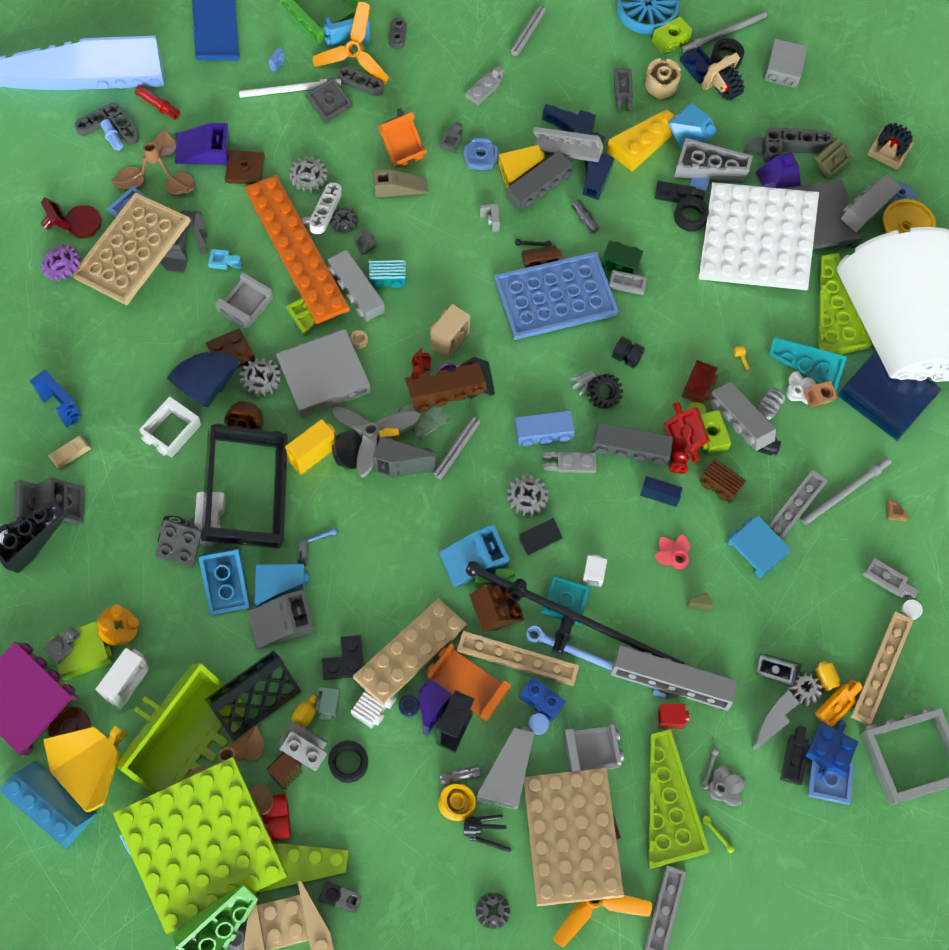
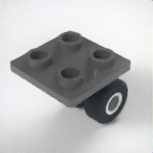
(178, 541)

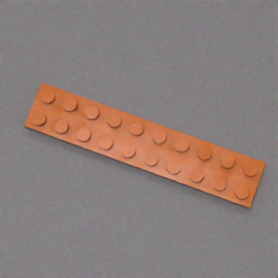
(296, 249)

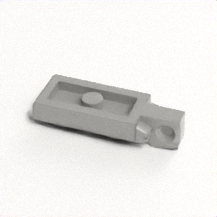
(485, 86)
(890, 579)

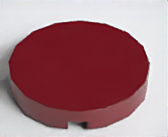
(83, 221)

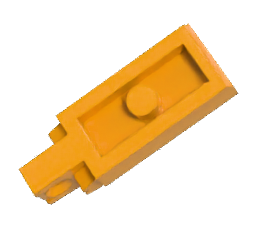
(839, 703)

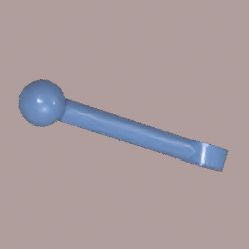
(333, 531)

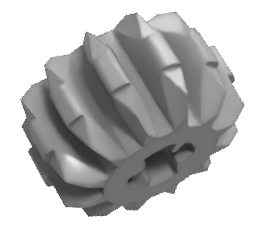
(771, 402)
(809, 683)

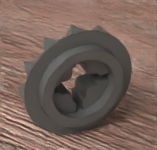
(344, 226)
(482, 910)

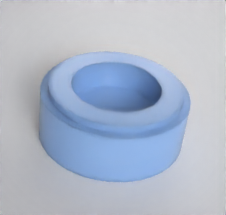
(538, 724)

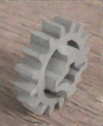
(306, 174)
(265, 371)
(525, 503)

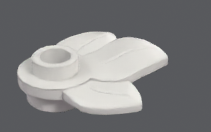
(797, 386)

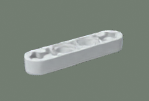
(324, 207)

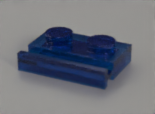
(696, 64)

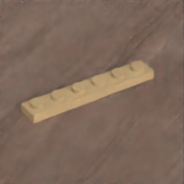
(518, 658)
(881, 668)

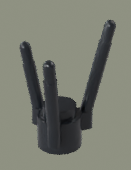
(473, 827)

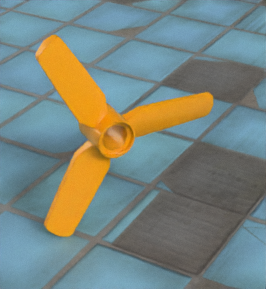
(357, 35)
(583, 912)

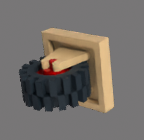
(724, 78)
(891, 145)

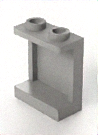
(786, 63)
(245, 301)
(303, 745)
(593, 748)

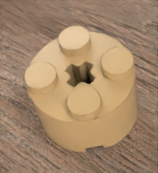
(662, 78)

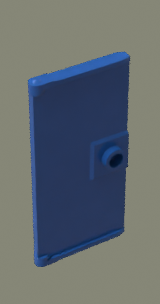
(215, 30)

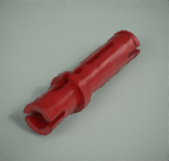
(162, 105)

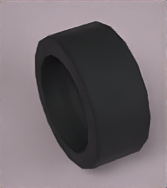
(727, 44)
(691, 202)
(348, 745)

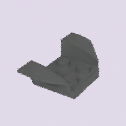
(175, 259)

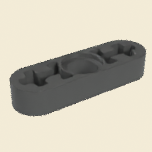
(364, 87)

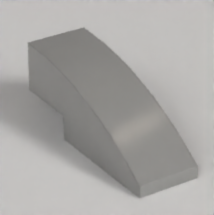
(775, 719)

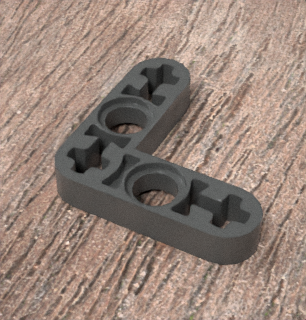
(115, 118)

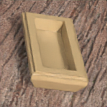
(69, 452)

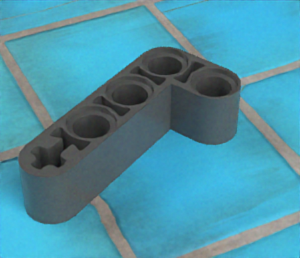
(793, 141)

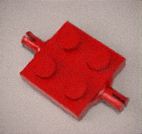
(687, 431)

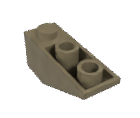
(397, 183)

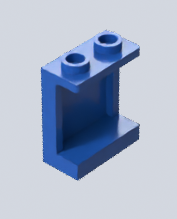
(46, 388)

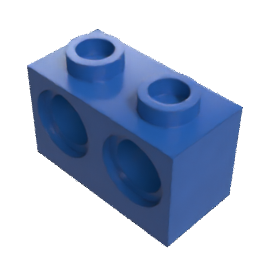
(542, 699)

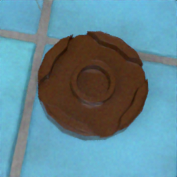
(68, 721)

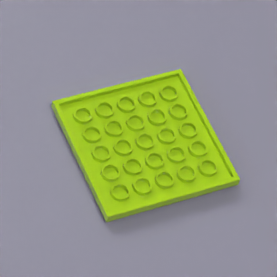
(199, 842)

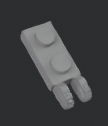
(570, 462)

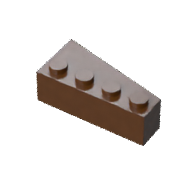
(445, 386)

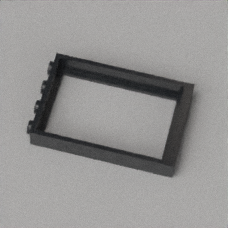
(254, 437)

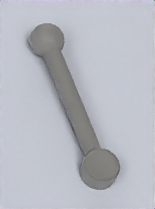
(705, 784)

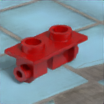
(420, 362)

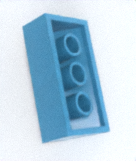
(47, 803)

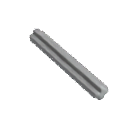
(527, 31)
(456, 448)

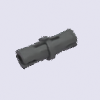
(585, 217)

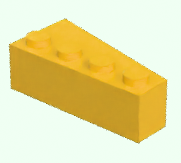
(641, 140)

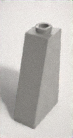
(506, 777)

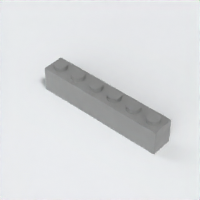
(674, 677)

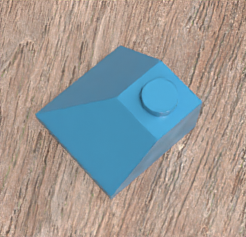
(692, 124)

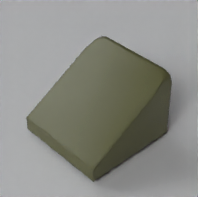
(700, 602)

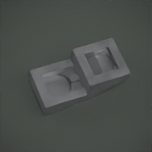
(200, 233)

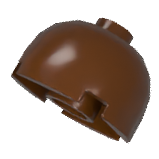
(245, 415)

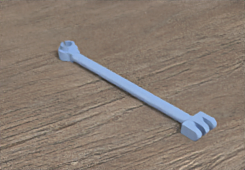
(541, 637)

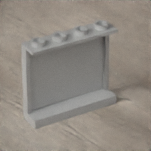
(323, 373)

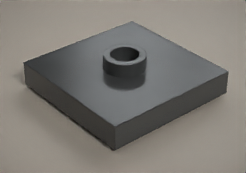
(329, 100)

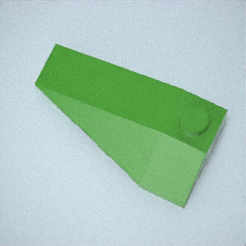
(217, 923)

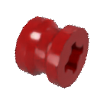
(679, 462)

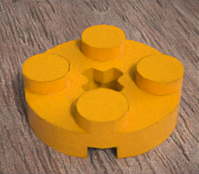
(122, 616)

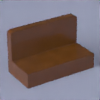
(540, 256)

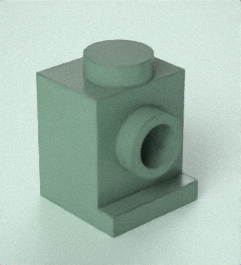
(328, 703)

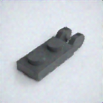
(623, 87)

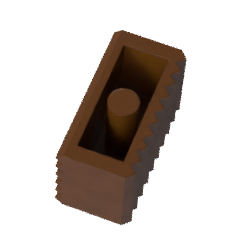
(722, 481)
(284, 770)

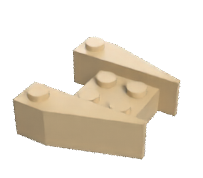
(286, 924)

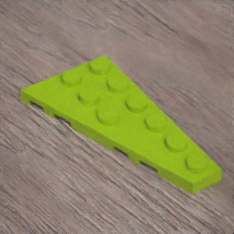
(839, 322)
(673, 818)
(308, 864)

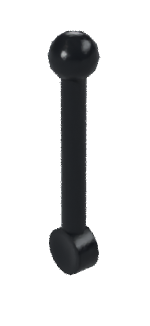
(518, 242)

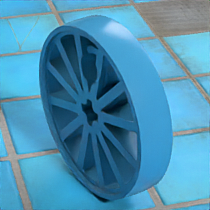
(646, 10)

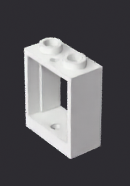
(168, 407)
(123, 678)

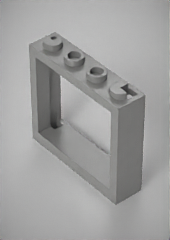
(880, 766)

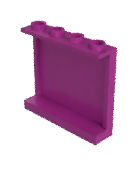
(29, 696)

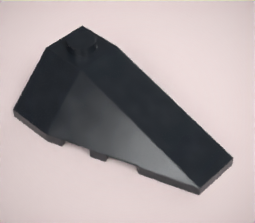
(27, 535)

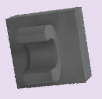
(364, 241)

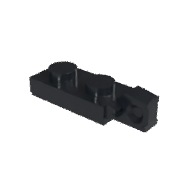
(675, 192)
(794, 758)

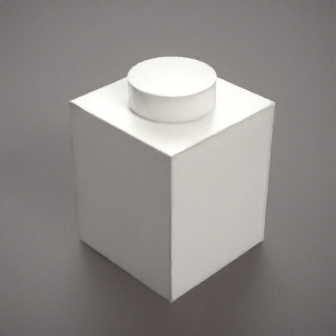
(594, 570)

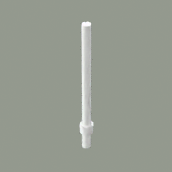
(281, 89)

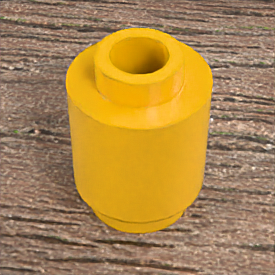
(827, 676)

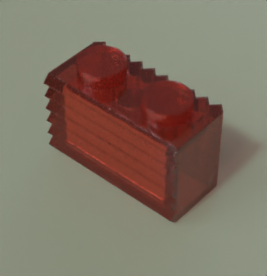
(699, 382)

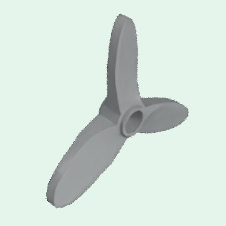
(370, 432)

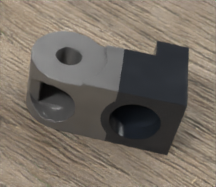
(339, 897)

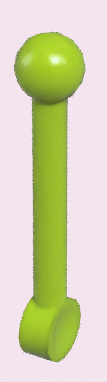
(706, 821)

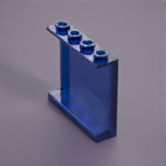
(886, 400)

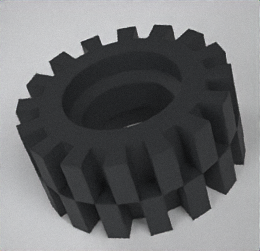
(614, 391)

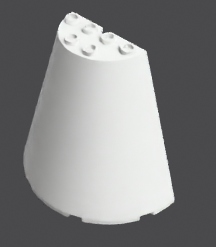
(904, 299)

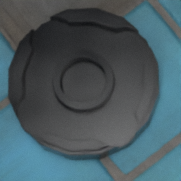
(346, 449)

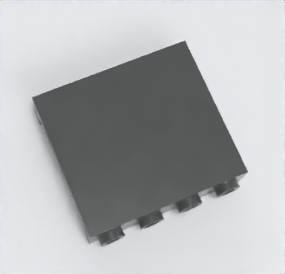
(829, 227)

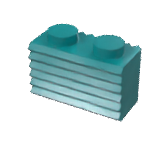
(387, 273)

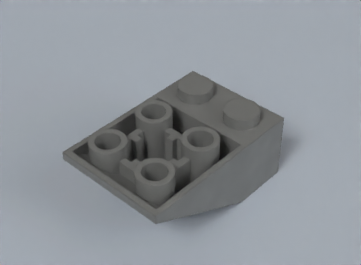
(402, 459)
(281, 620)

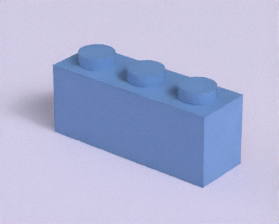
(544, 428)

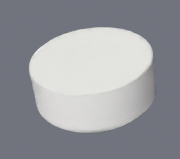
(912, 609)

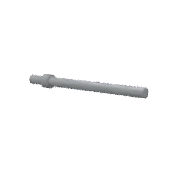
(698, 42)
(873, 471)

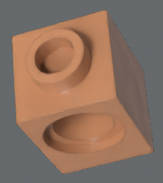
(820, 394)

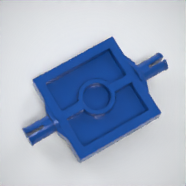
(831, 749)

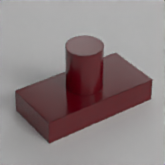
(54, 215)

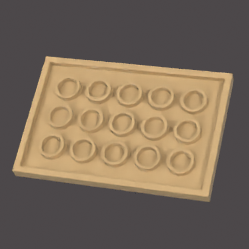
(131, 248)
(572, 837)

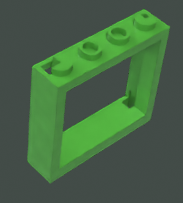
(308, 24)

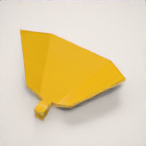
(85, 763)

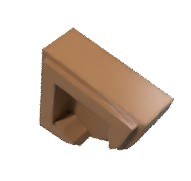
(895, 512)

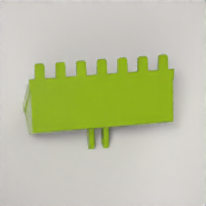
(177, 732)

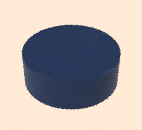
(409, 705)

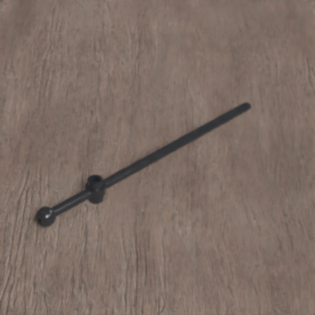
(519, 590)

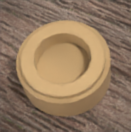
(359, 339)

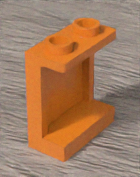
(402, 140)

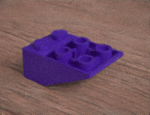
(203, 145)

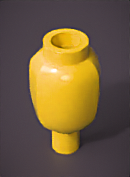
(305, 712)

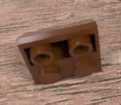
(495, 607)

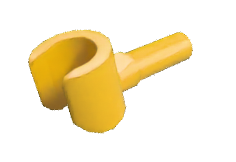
(740, 351)

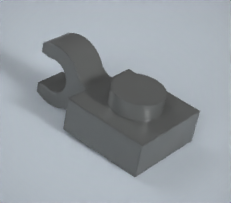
(452, 139)
(61, 647)

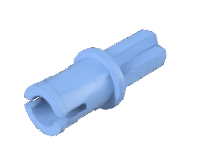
(111, 134)

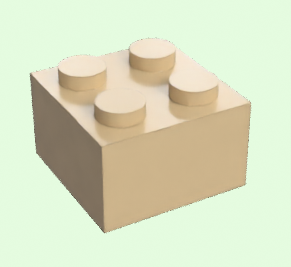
(449, 331)

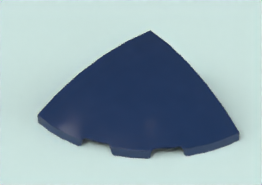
(204, 375)

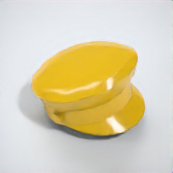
(457, 802)

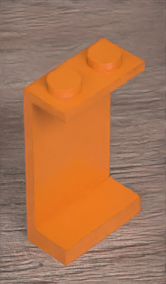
(460, 674)

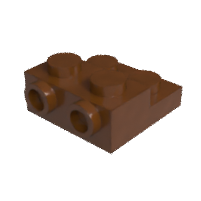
(234, 345)

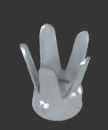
(583, 380)

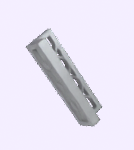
(570, 144)

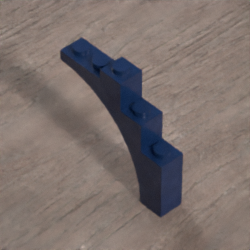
(596, 172)

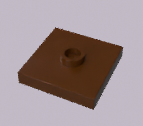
(244, 167)

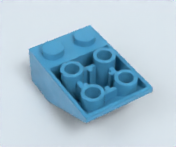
(480, 546)

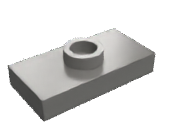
(627, 282)

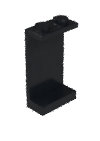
(454, 721)

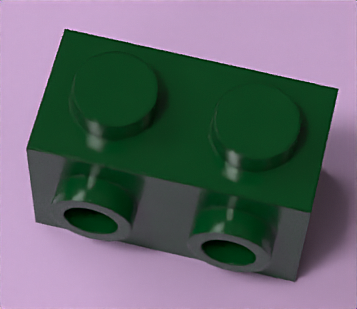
(622, 258)

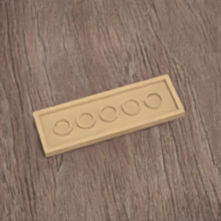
(409, 651)

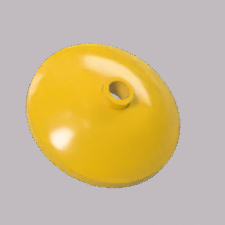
(907, 214)

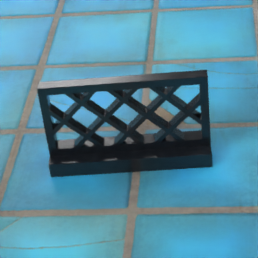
(246, 681)

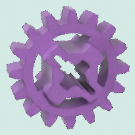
(60, 262)

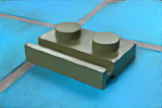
(832, 157)

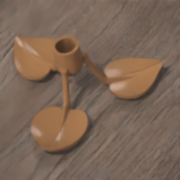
(161, 145)
(249, 747)

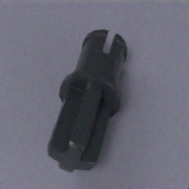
(562, 635)

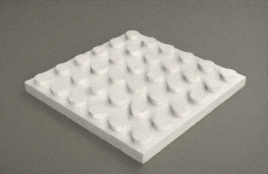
(759, 236)

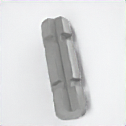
(460, 775)

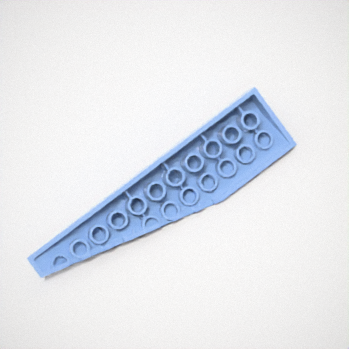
(87, 65)

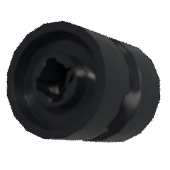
(628, 352)

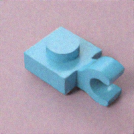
(222, 258)

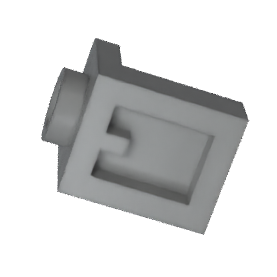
(492, 213)

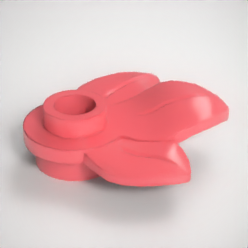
(671, 550)

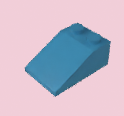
(224, 580)

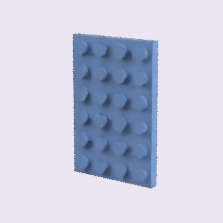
(555, 295)

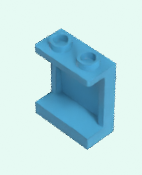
(339, 33)
(759, 545)

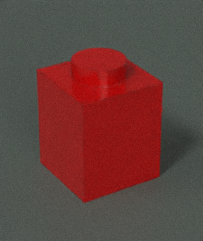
(672, 716)

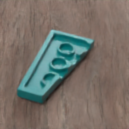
(810, 361)

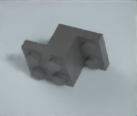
(32, 496)

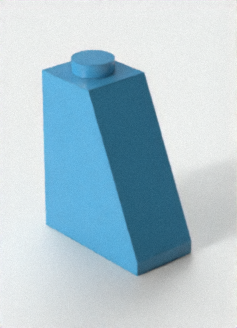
(277, 580)

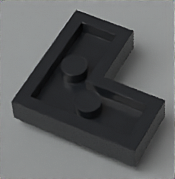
(347, 664)

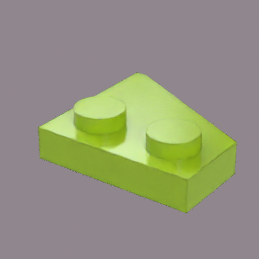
(301, 316)

